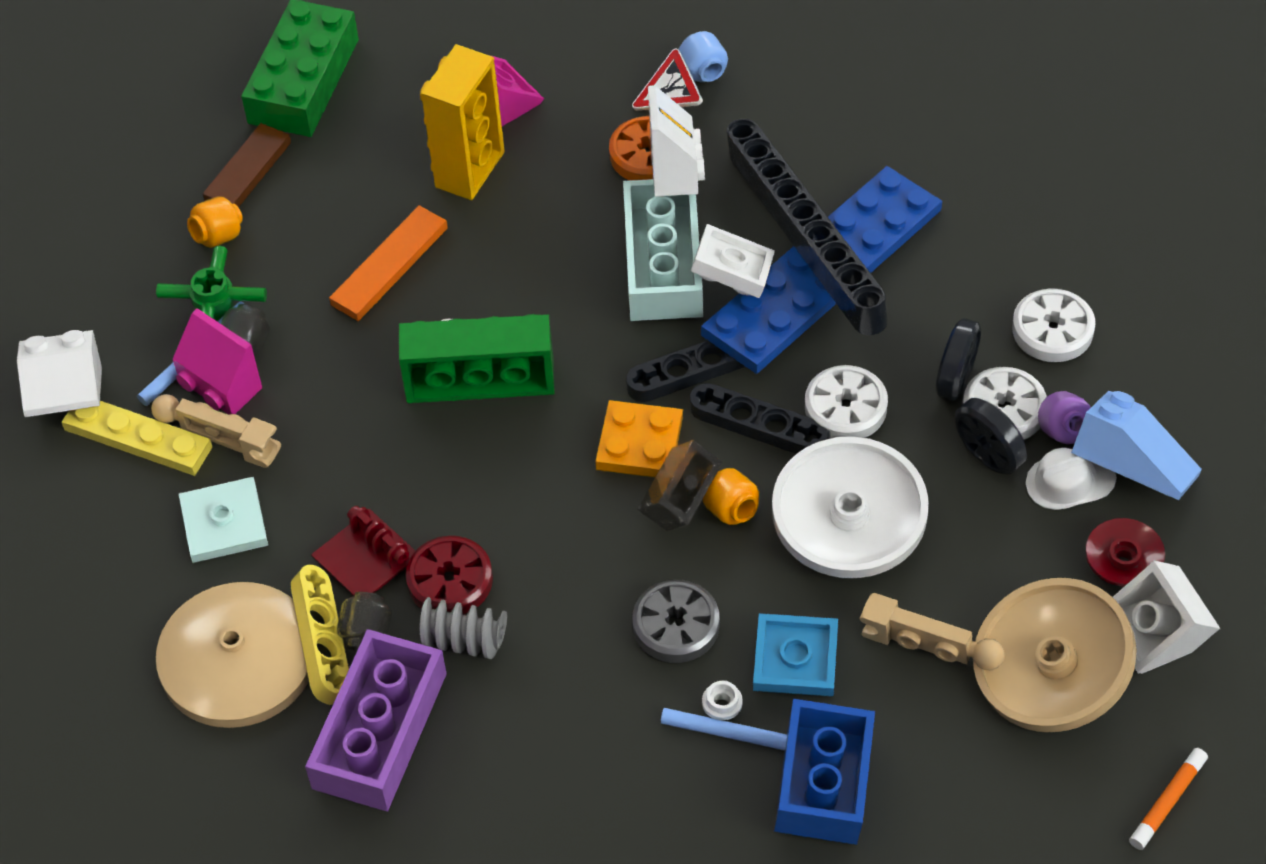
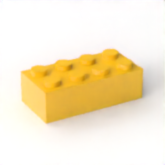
(463, 121)

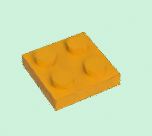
(637, 438)

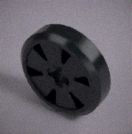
(958, 359)
(990, 436)

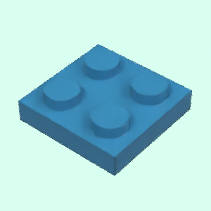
(795, 654)

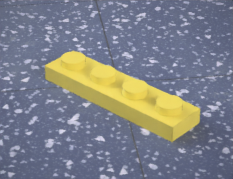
(140, 436)

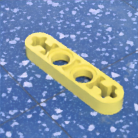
(313, 633)

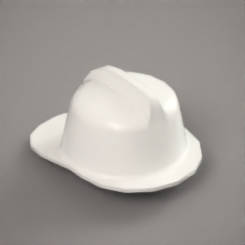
(1067, 480)

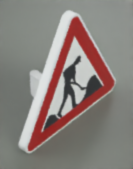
(674, 80)

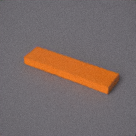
(388, 263)

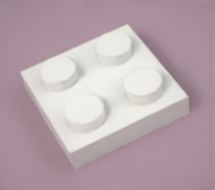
(732, 261)

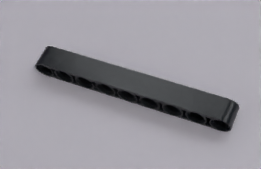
(808, 227)

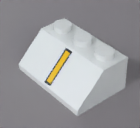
(674, 147)

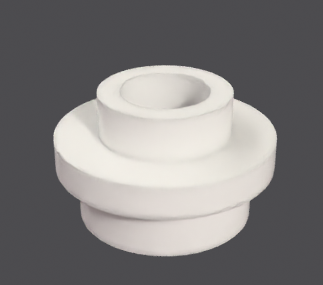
(722, 691)

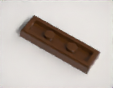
(248, 165)

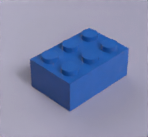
(825, 771)

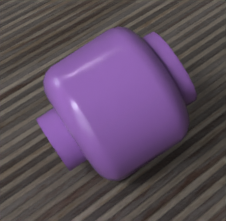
(1062, 416)

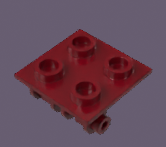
(364, 553)

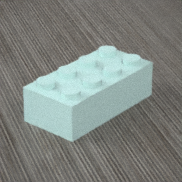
(660, 253)

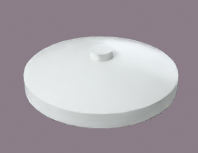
(850, 507)

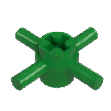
(211, 288)

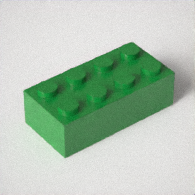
(300, 67)
(476, 358)

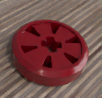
(444, 554)

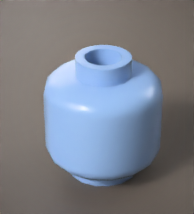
(704, 56)

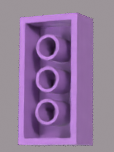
(376, 720)

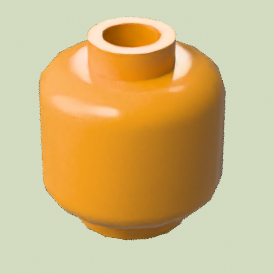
(214, 222)
(732, 497)

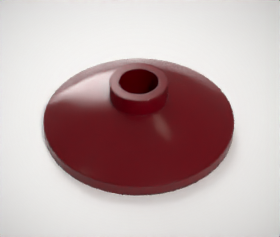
(1122, 539)

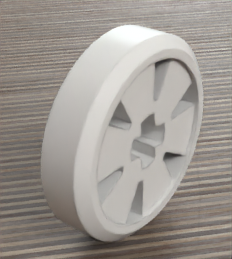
(1057, 344)
(852, 383)
(1013, 386)

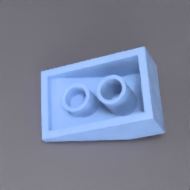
(1135, 445)

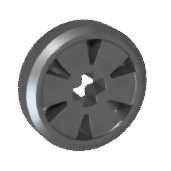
(676, 642)

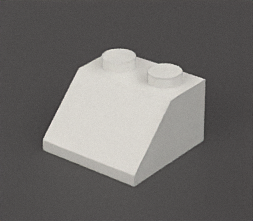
(59, 373)
(1164, 615)

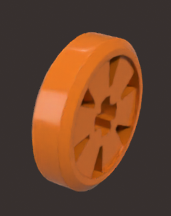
(627, 149)

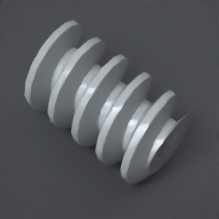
(461, 630)

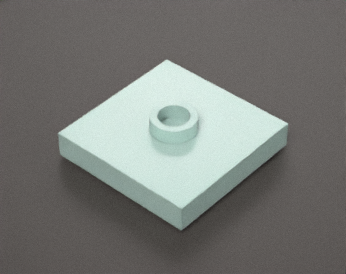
(223, 519)

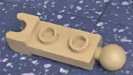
(229, 430)
(914, 631)

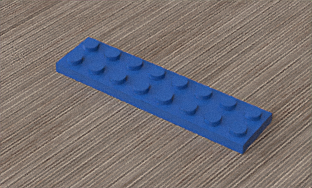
(793, 299)

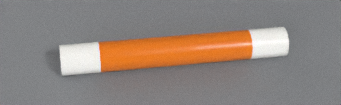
(1168, 798)

